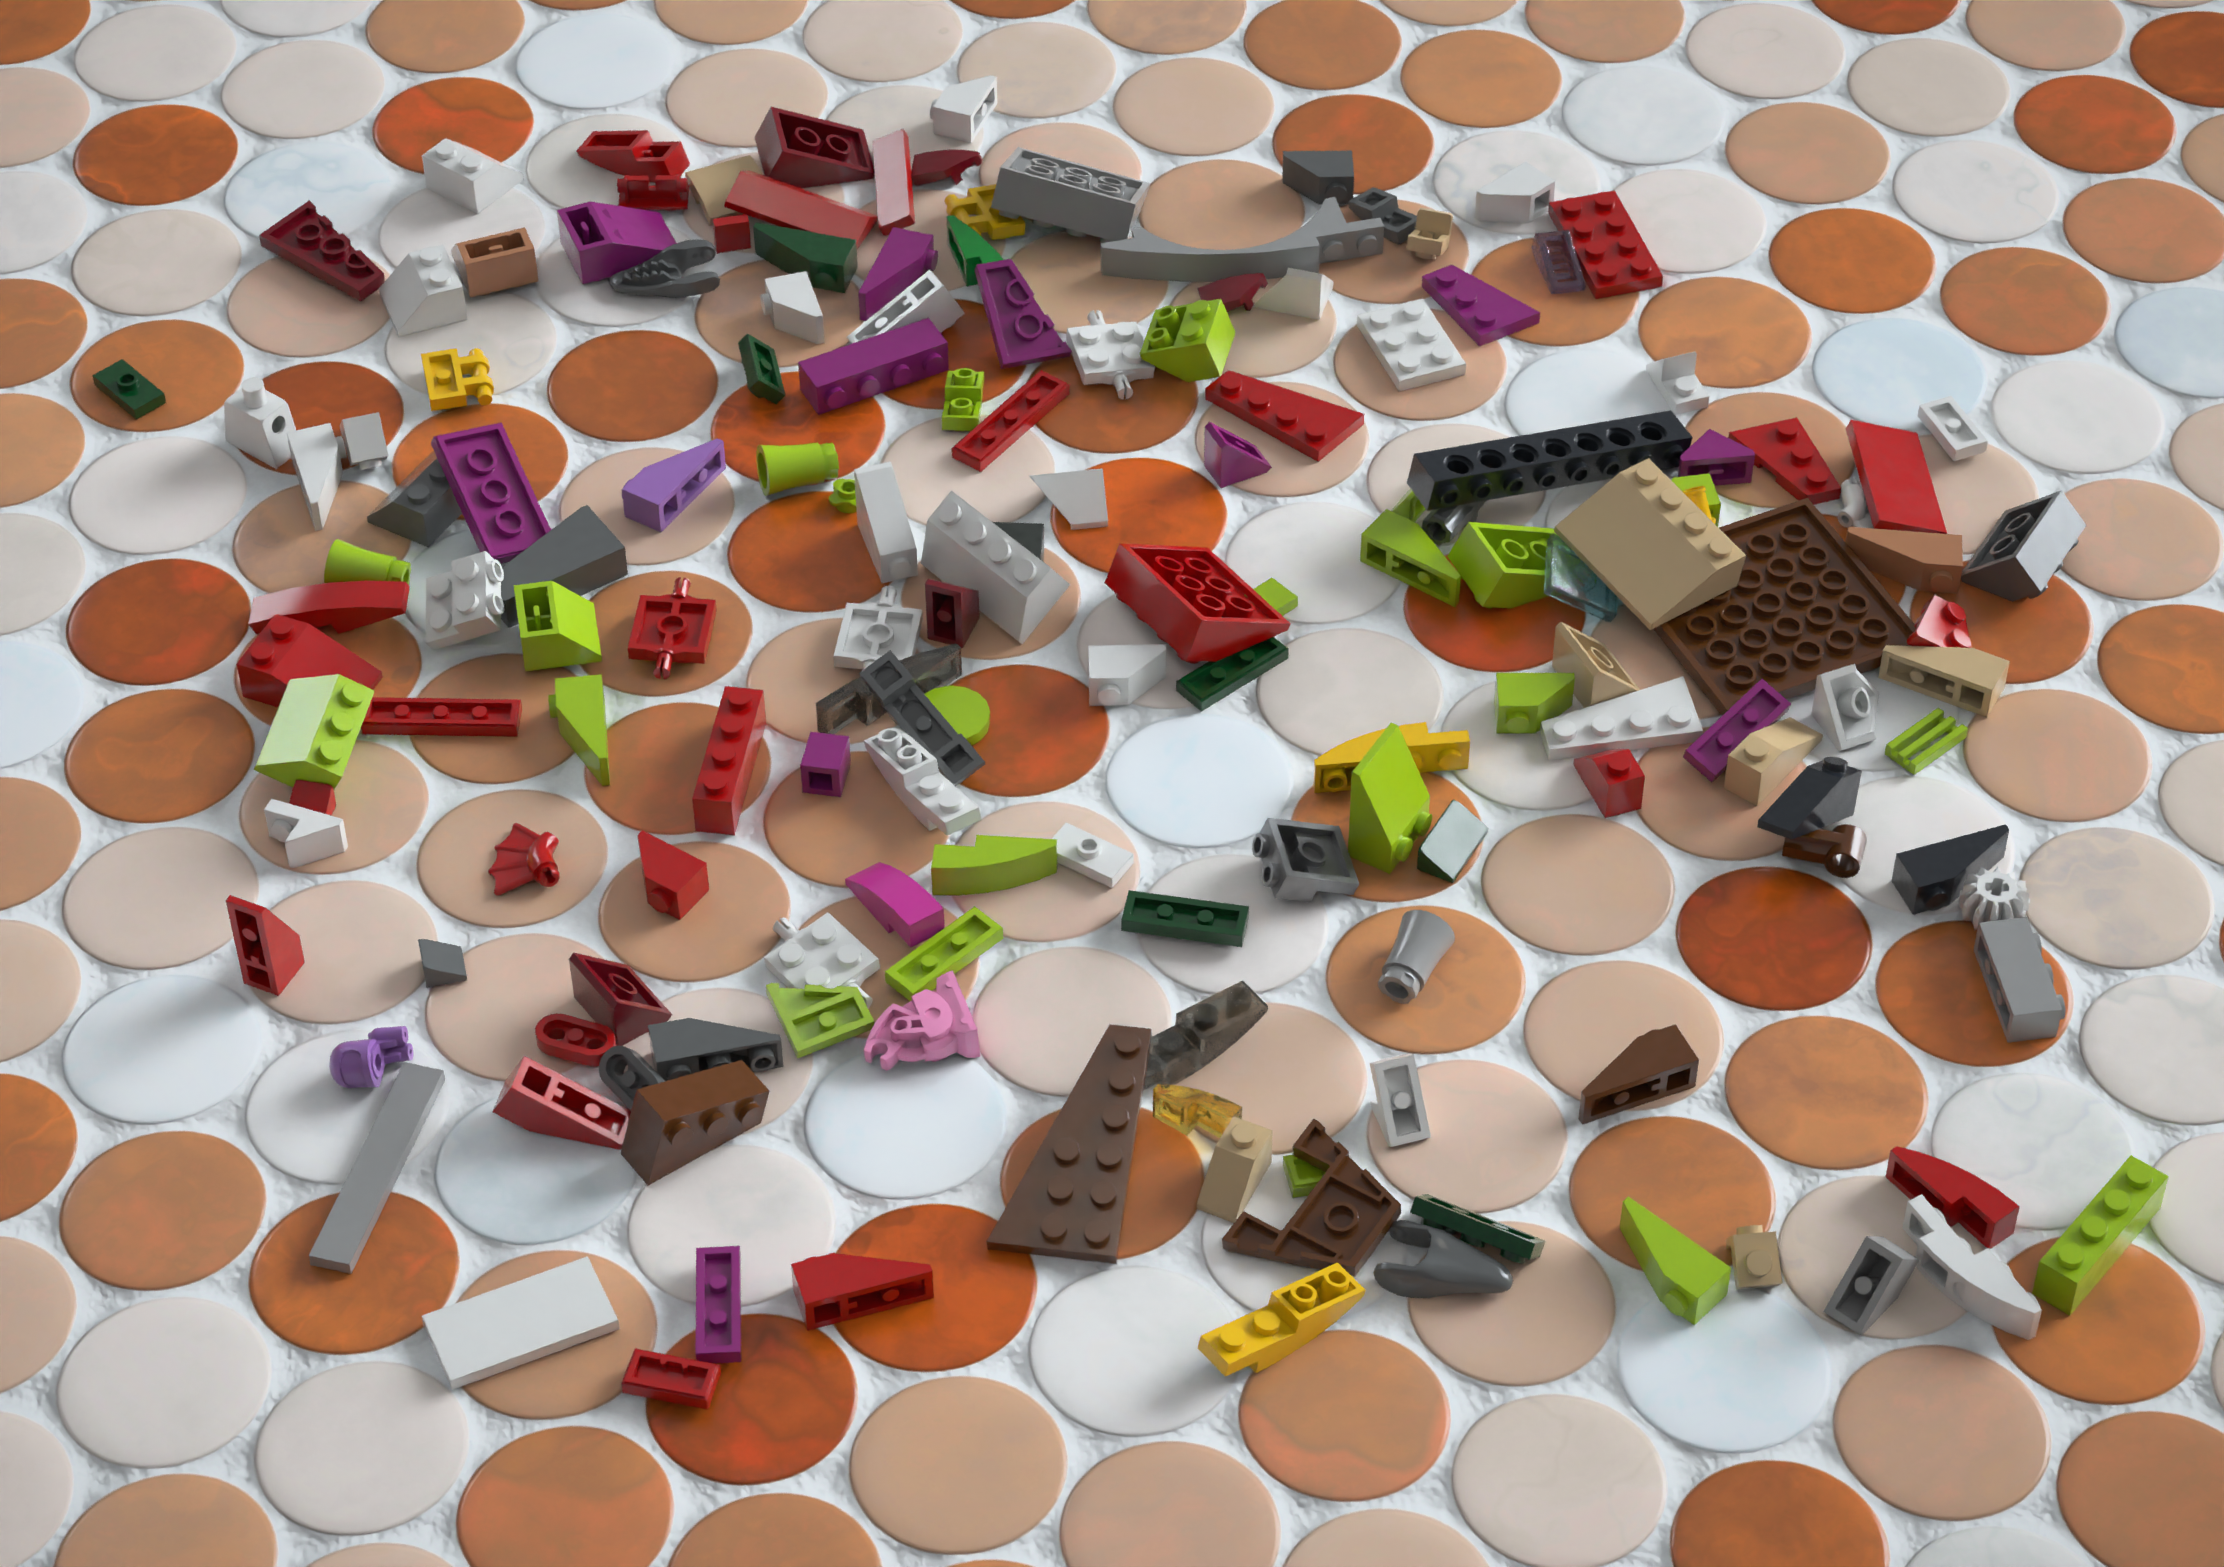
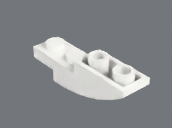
(919, 784)
(1972, 1281)

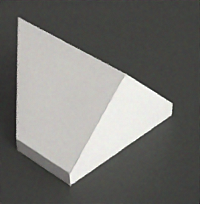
(1298, 294)
(1077, 496)
(1845, 707)

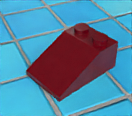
(811, 150)

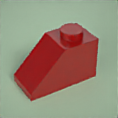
(1612, 780)
(671, 876)

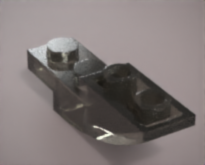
(1202, 1034)

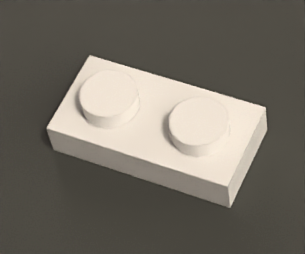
(1952, 428)

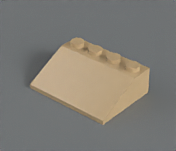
(1652, 545)

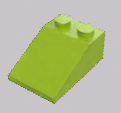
(1502, 563)
(1387, 803)

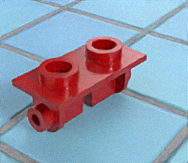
(668, 194)

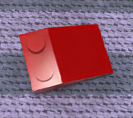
(293, 651)

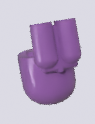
(363, 1061)

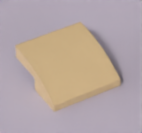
(713, 184)

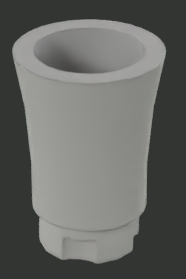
(1415, 953)

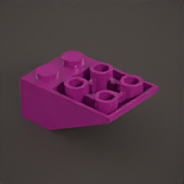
(610, 238)

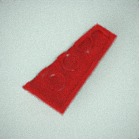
(1289, 416)

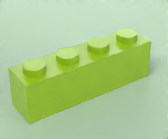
(2099, 1235)

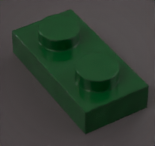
(761, 369)

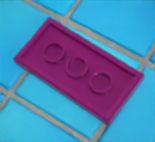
(491, 490)

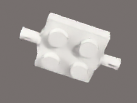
(1109, 353)
(875, 629)
(821, 956)

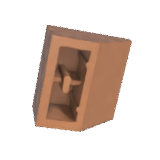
(496, 262)

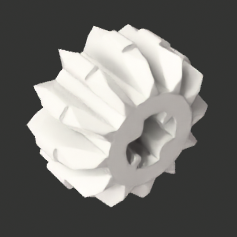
(1993, 897)

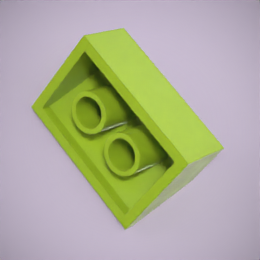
(314, 730)

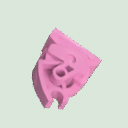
(925, 1027)

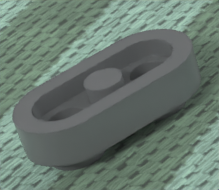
(626, 1083)

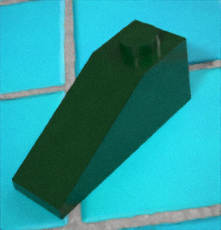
(825, 258)

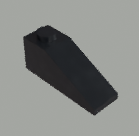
(1814, 799)
(1936, 872)

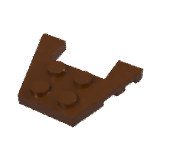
(1336, 1222)

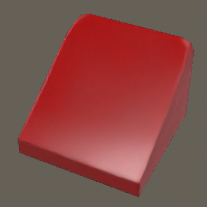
(313, 796)

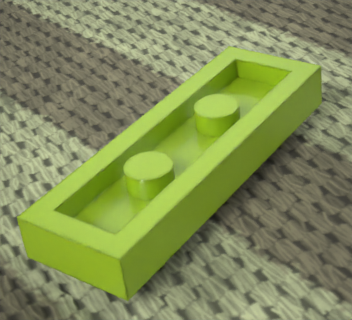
(944, 952)

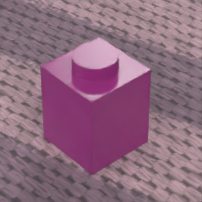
(825, 764)

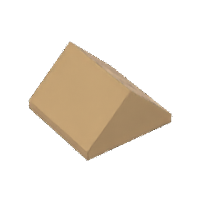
(1595, 668)

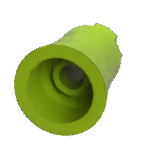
(795, 465)
(353, 563)

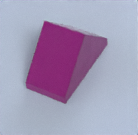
(1231, 457)
(1720, 457)

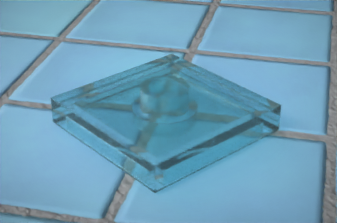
(1575, 583)

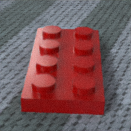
(1606, 244)

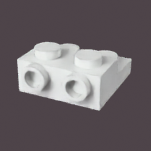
(464, 601)

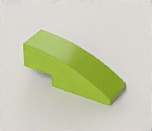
(991, 864)

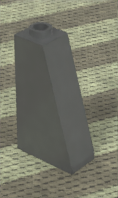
(573, 554)

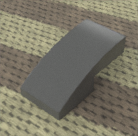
(1381, 204)

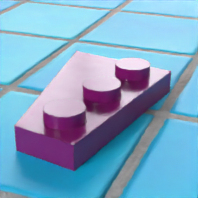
(1477, 306)

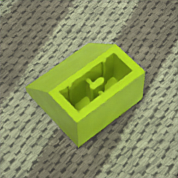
(1189, 340)
(555, 626)

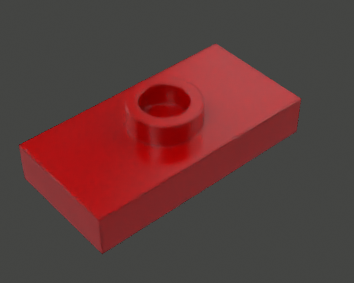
(671, 1378)

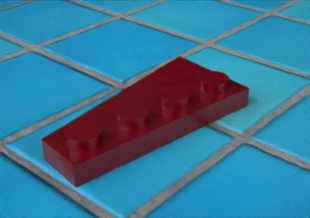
(320, 250)

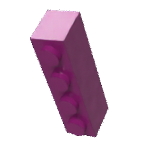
(873, 366)

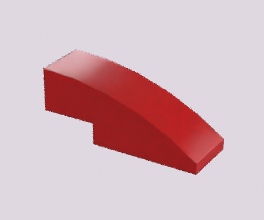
(634, 154)
(1956, 1193)

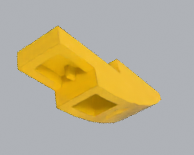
(1429, 750)
(1286, 1324)

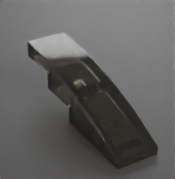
(856, 701)

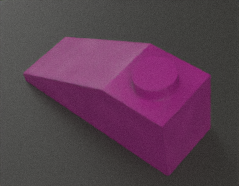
(899, 264)

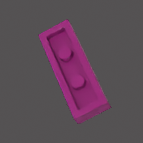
(1752, 712)
(718, 1304)

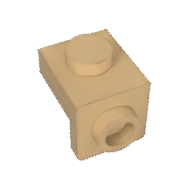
(1431, 233)
(1754, 1257)

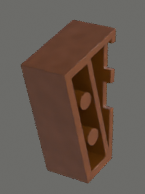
(691, 1117)

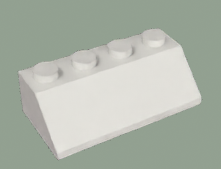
(977, 554)

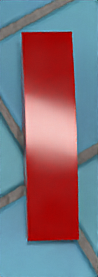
(334, 603)

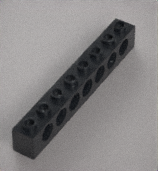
(1545, 460)

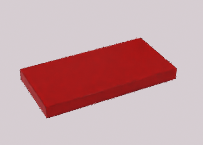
(1895, 478)

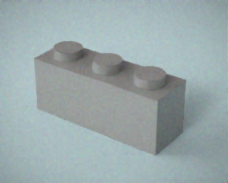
(2018, 979)

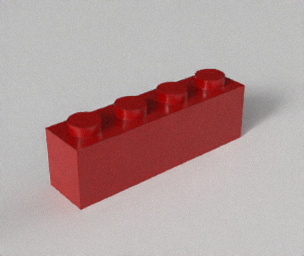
(729, 760)

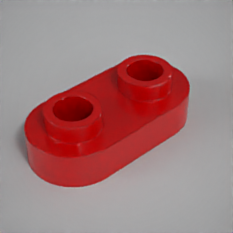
(581, 1039)

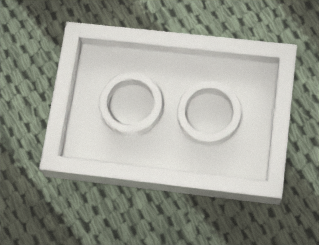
(1411, 344)

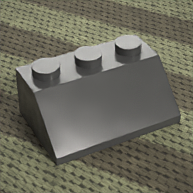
(419, 505)
(2025, 548)

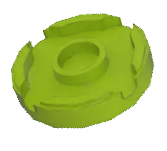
(963, 710)

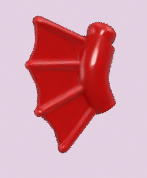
(524, 858)

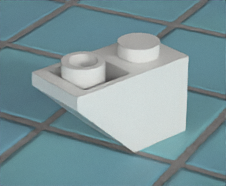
(1515, 196)

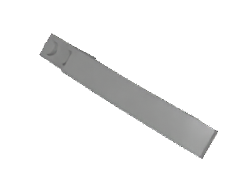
(1317, 242)

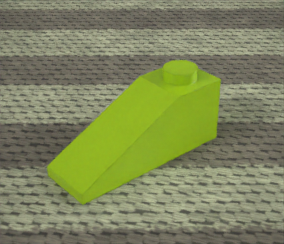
(1408, 554)
(582, 720)
(1678, 1269)

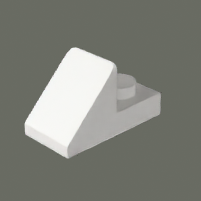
(1678, 383)
(306, 833)
(1399, 1100)

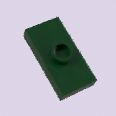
(129, 389)

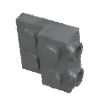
(1304, 859)

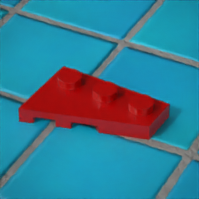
(1792, 458)

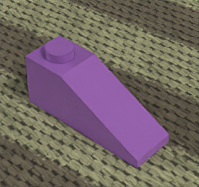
(672, 484)

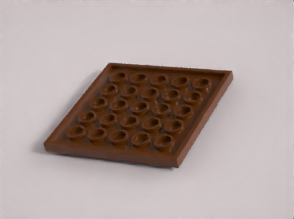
(1793, 615)

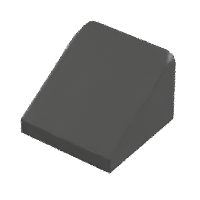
(441, 963)

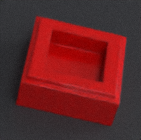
(731, 233)

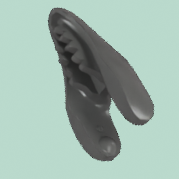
(664, 272)
(1447, 1268)

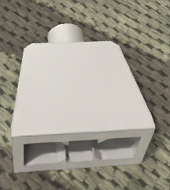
(259, 423)

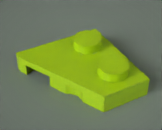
(819, 1015)

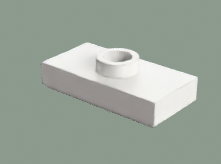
(1091, 855)

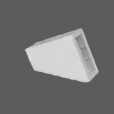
(885, 522)

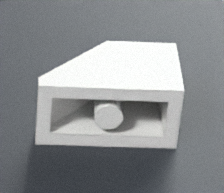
(964, 108)
(793, 306)
(364, 440)
(1124, 672)

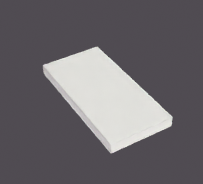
(520, 1322)

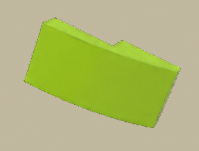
(962, 400)

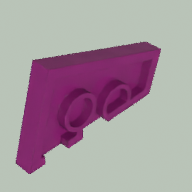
(1015, 319)

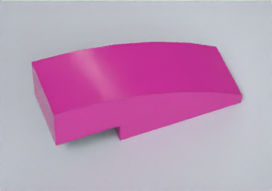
(898, 902)

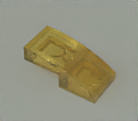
(1189, 1107)

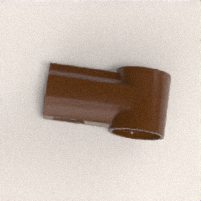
(1837, 849)

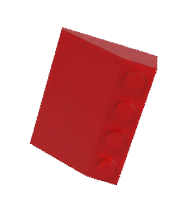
(1192, 600)

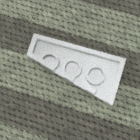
(1633, 721)

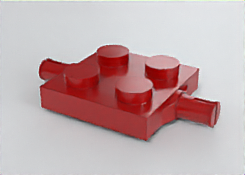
(672, 629)

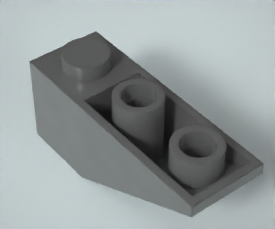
(699, 1045)

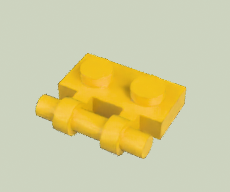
(987, 218)
(445, 382)

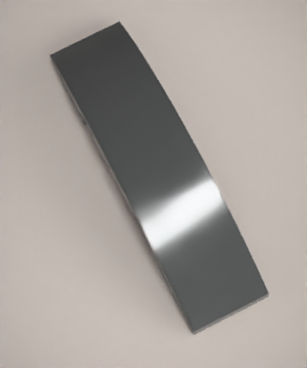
(920, 719)

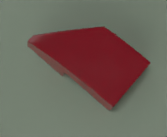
(941, 164)
(1234, 290)

